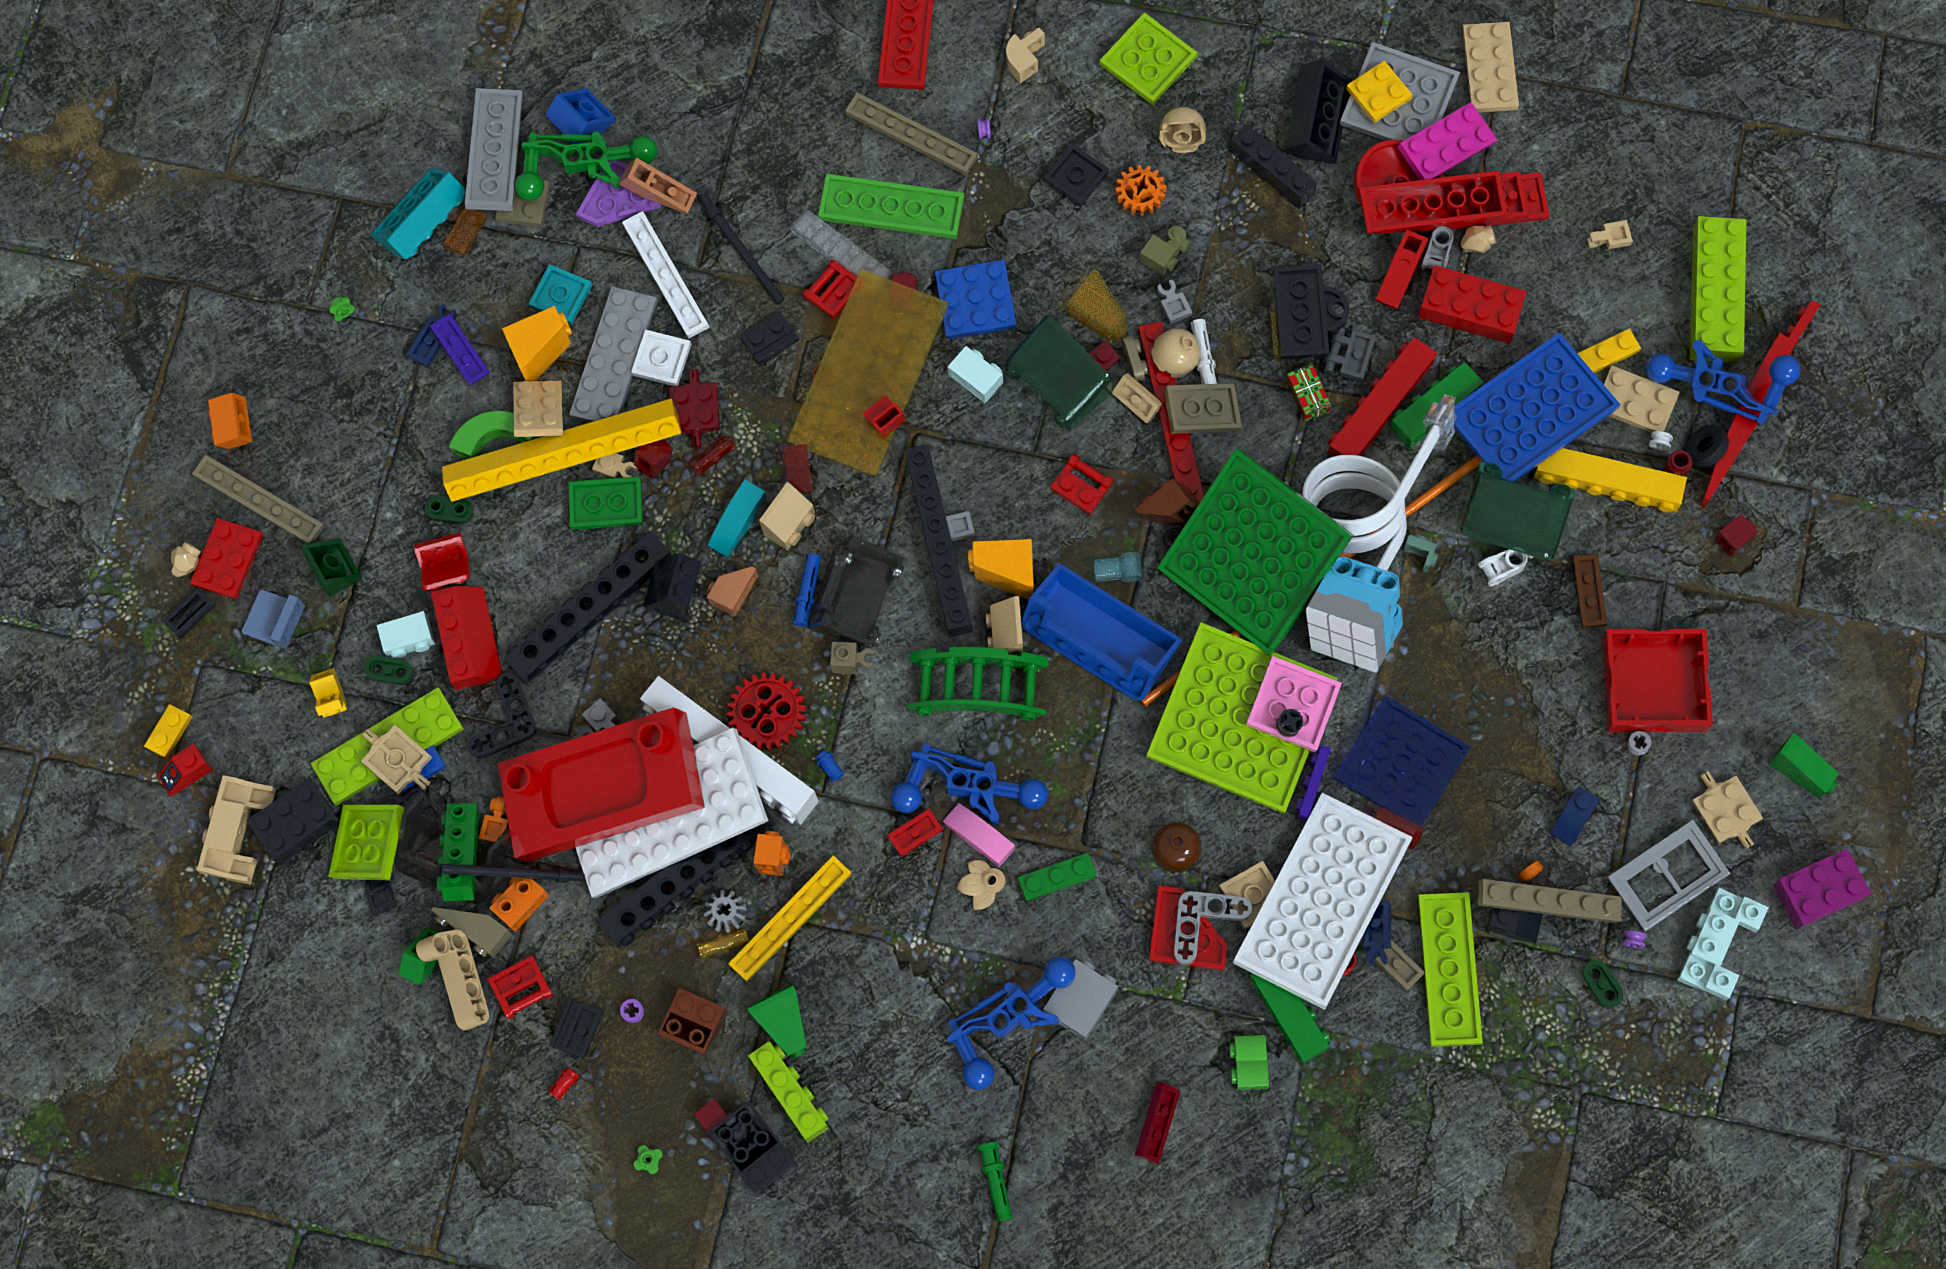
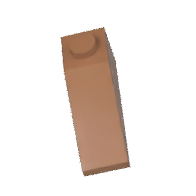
(656, 186)

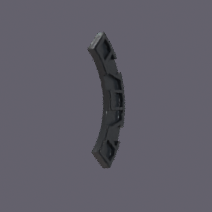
(380, 892)

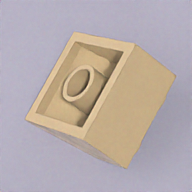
(787, 517)
(1006, 626)

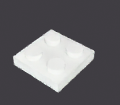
(661, 358)

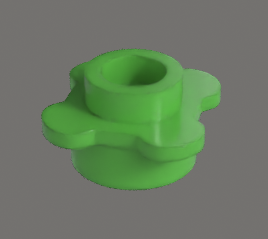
(341, 308)
(651, 1166)

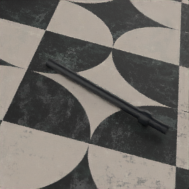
(715, 215)
(560, 875)

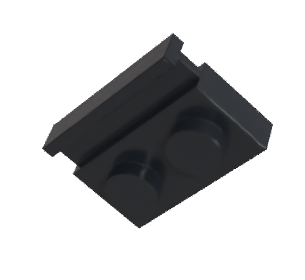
(769, 338)
(576, 1029)

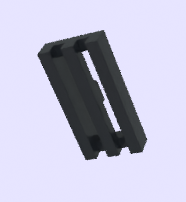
(189, 613)

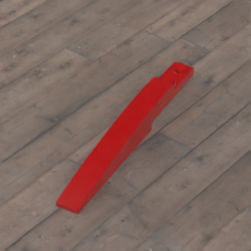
(1741, 426)

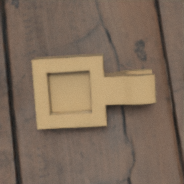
(1613, 234)

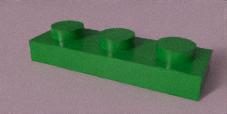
(1057, 877)

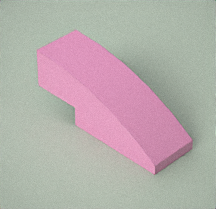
(979, 835)

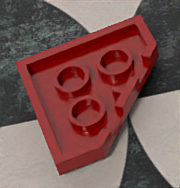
(1211, 947)

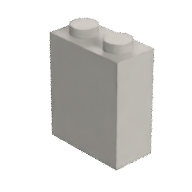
(1083, 1001)

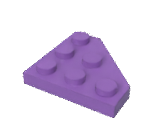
(610, 204)

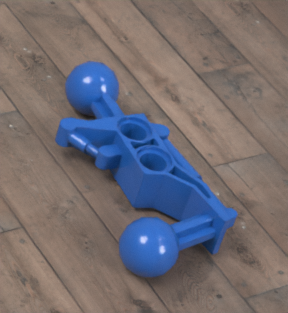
(1782, 370)
(908, 797)
(978, 1071)

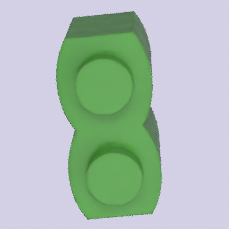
(1250, 1062)

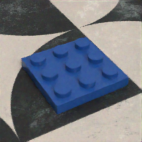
(976, 298)

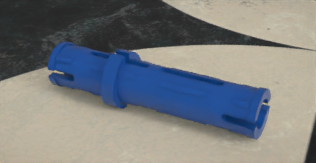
(805, 598)

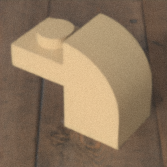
(1020, 54)

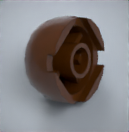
(1176, 847)

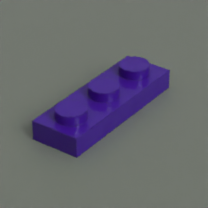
(459, 350)
(1312, 783)

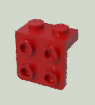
(443, 561)

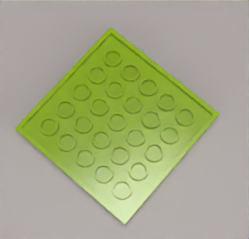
(1207, 720)

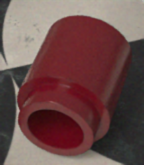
(1678, 463)

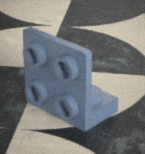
(273, 618)

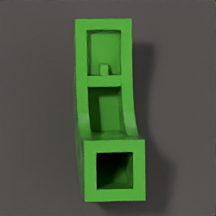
(481, 430)

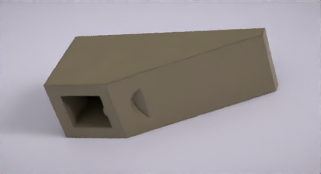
(479, 928)

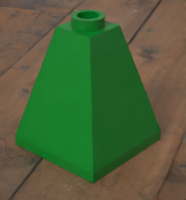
(781, 1020)

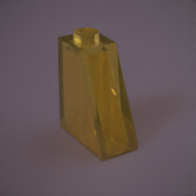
(1098, 308)

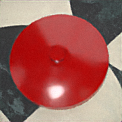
(1383, 166)

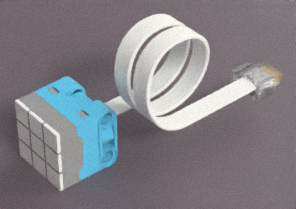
(1352, 609)

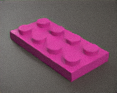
(1447, 143)

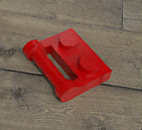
(836, 295)
(1078, 491)
(516, 980)

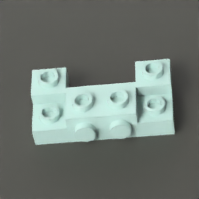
(1713, 940)

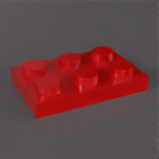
(226, 559)

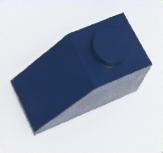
(1574, 816)

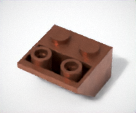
(1170, 504)
(693, 1021)

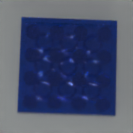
(1402, 762)

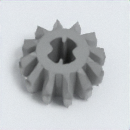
(723, 920)

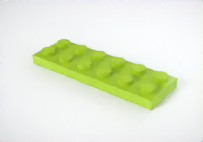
(425, 721)
(1449, 969)

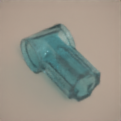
(1125, 567)

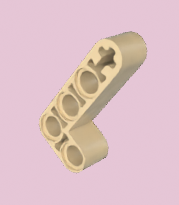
(459, 976)

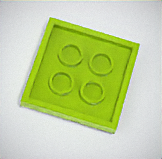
(1148, 58)
(366, 842)

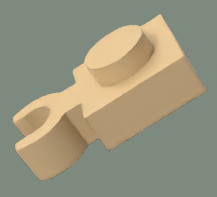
(613, 465)

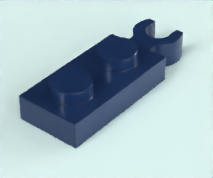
(426, 344)
(1378, 933)

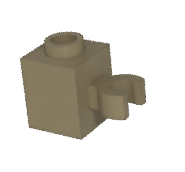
(846, 658)

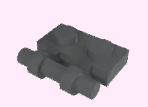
(1356, 357)

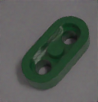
(448, 509)
(389, 670)
(1604, 983)

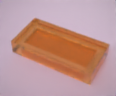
(465, 231)

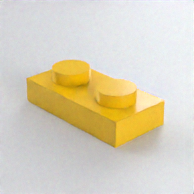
(168, 731)

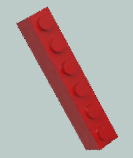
(1384, 400)

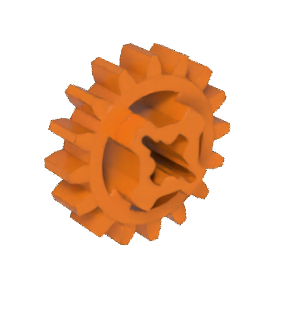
(1148, 197)

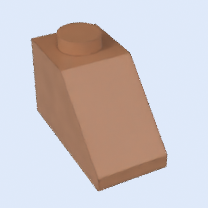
(731, 590)

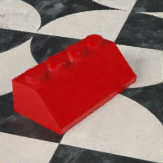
(466, 635)

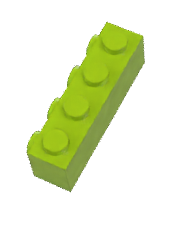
(789, 1093)

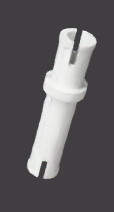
(1205, 364)

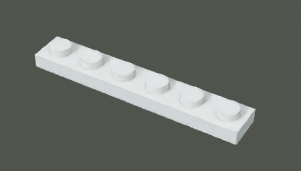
(665, 274)

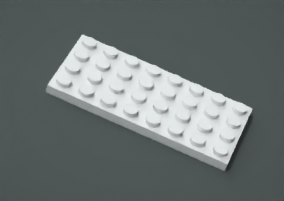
(729, 810)
(1322, 901)

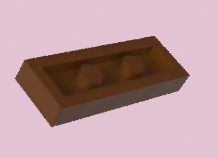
(1589, 591)

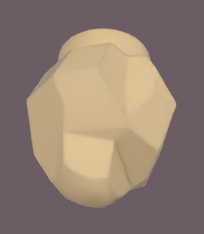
(1478, 239)
(184, 559)

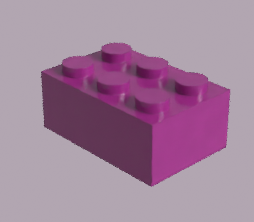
(1822, 889)

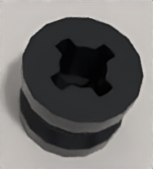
(1293, 720)

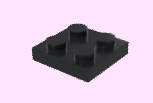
(1076, 175)

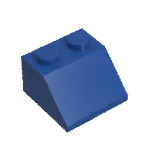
(579, 113)

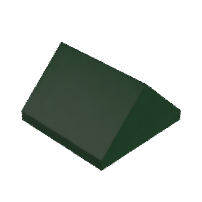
(331, 565)

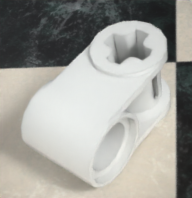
(1499, 567)

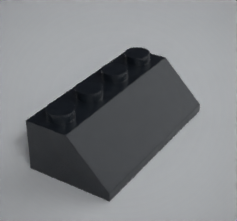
(1317, 112)

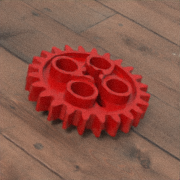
(783, 724)

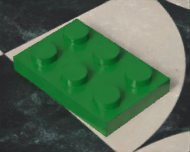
(605, 503)

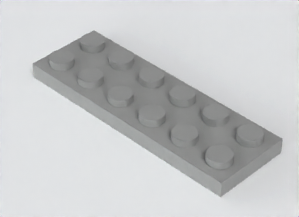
(494, 149)
(613, 355)

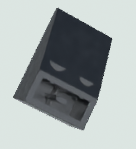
(752, 1148)

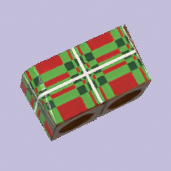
(1308, 392)

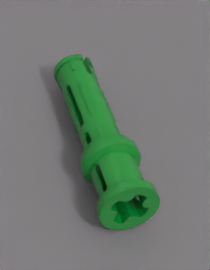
(993, 1168)

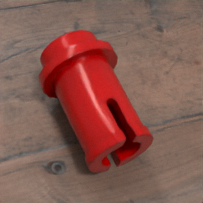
(563, 1083)

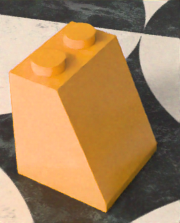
(538, 341)
(1004, 565)

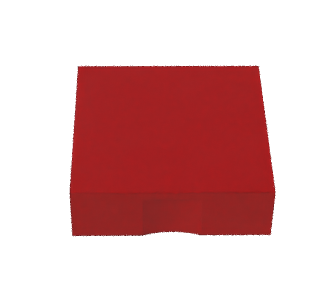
(1656, 680)

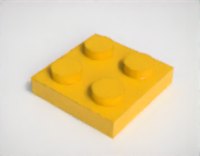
(1379, 92)

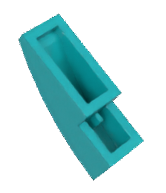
(737, 518)

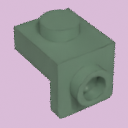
(1422, 547)

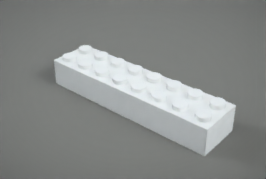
(774, 783)

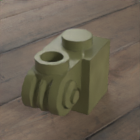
(1162, 255)

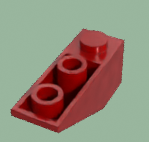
(1402, 269)

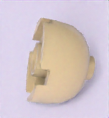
(1182, 130)
(1176, 352)

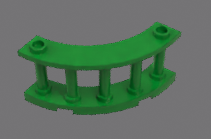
(978, 658)

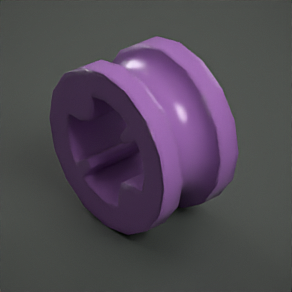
(984, 128)
(1634, 939)
(637, 1005)

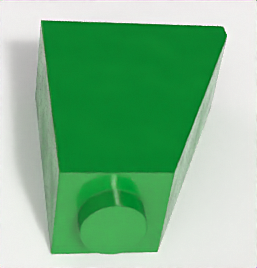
(1805, 767)

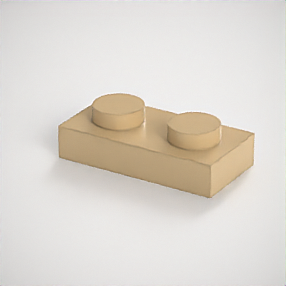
(1137, 398)

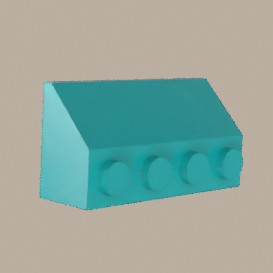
(419, 213)

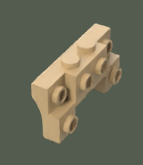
(227, 829)

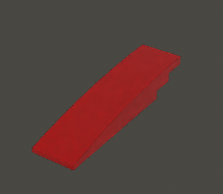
(1454, 202)

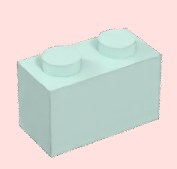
(976, 374)
(406, 635)

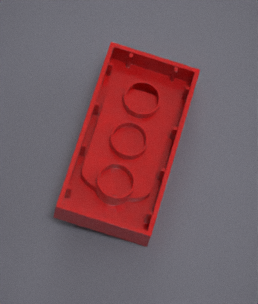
(601, 785)

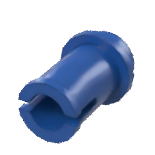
(829, 765)

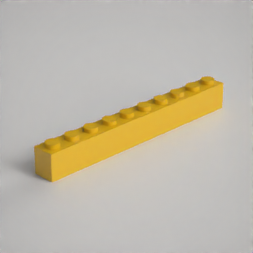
(559, 452)

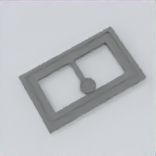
(1653, 856)

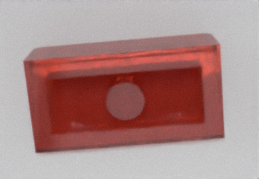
(712, 454)
(1400, 824)

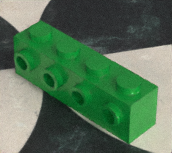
(459, 848)

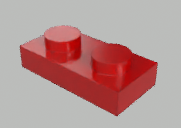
(915, 832)

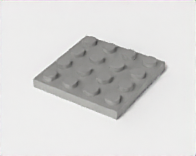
(1428, 83)

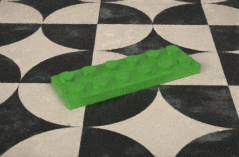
(891, 206)

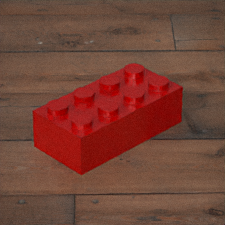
(1472, 304)

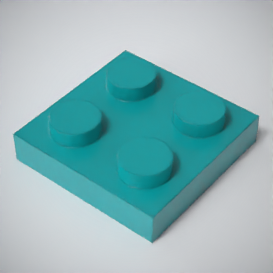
(560, 290)

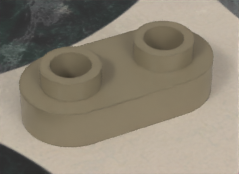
(1131, 349)

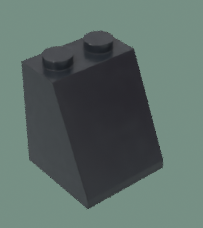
(673, 586)

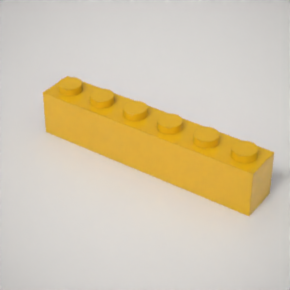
(1614, 479)

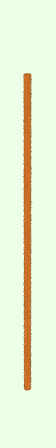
(1409, 509)

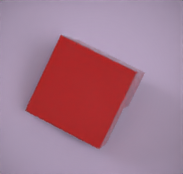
(884, 416)

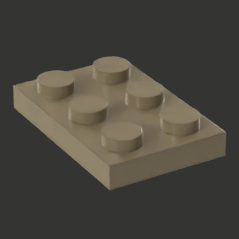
(1202, 408)

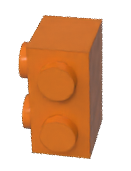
(229, 421)
(771, 854)
(518, 902)

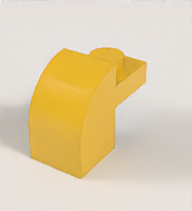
(328, 693)

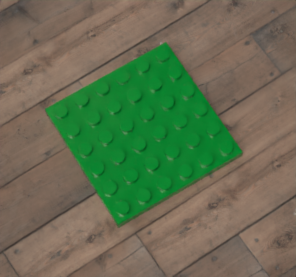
(1255, 551)

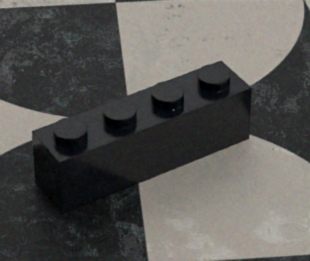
(1273, 166)

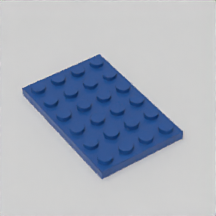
(1533, 409)

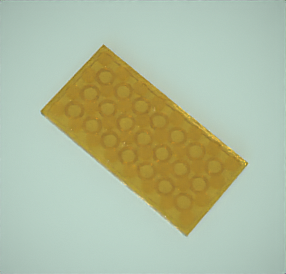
(871, 354)

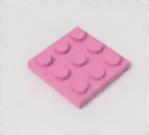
(1294, 688)

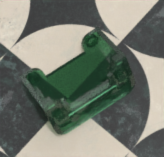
(1060, 372)
(1516, 513)

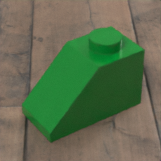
(412, 966)

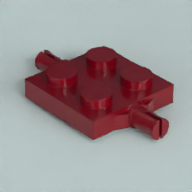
(696, 407)

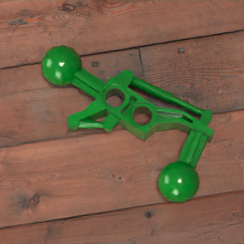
(530, 185)

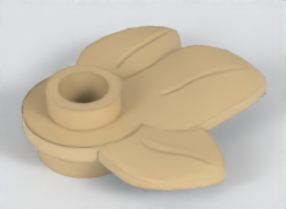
(978, 885)

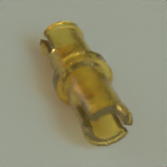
(723, 943)

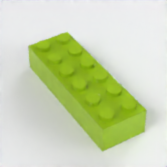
(1718, 286)

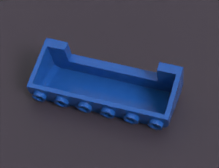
(1099, 632)

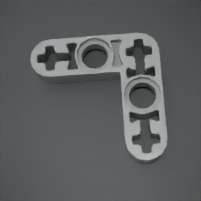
(1201, 910)

